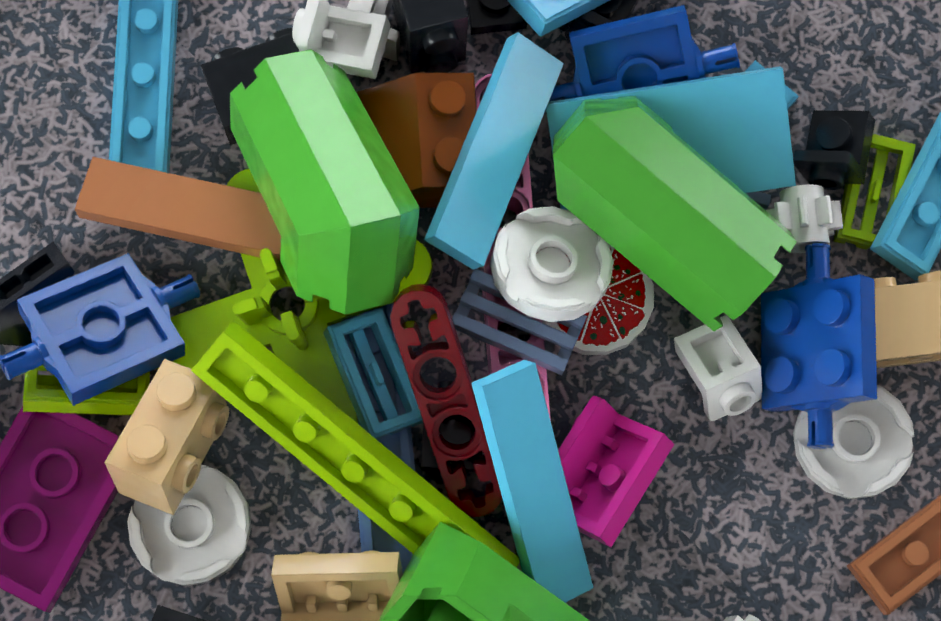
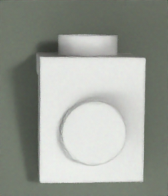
(342, 36)

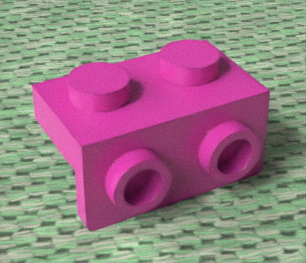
(609, 467)

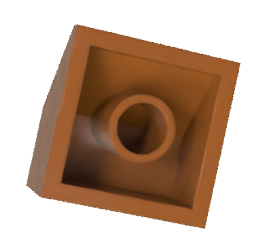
(423, 126)

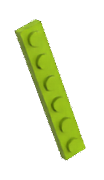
(331, 442)

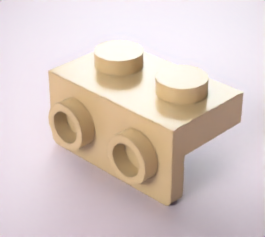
(335, 585)

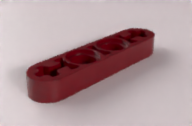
(439, 403)

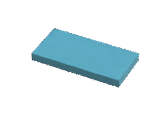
(729, 119)

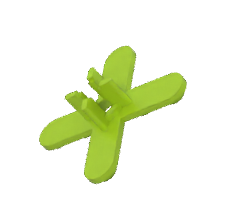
(293, 338)

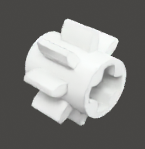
(807, 215)

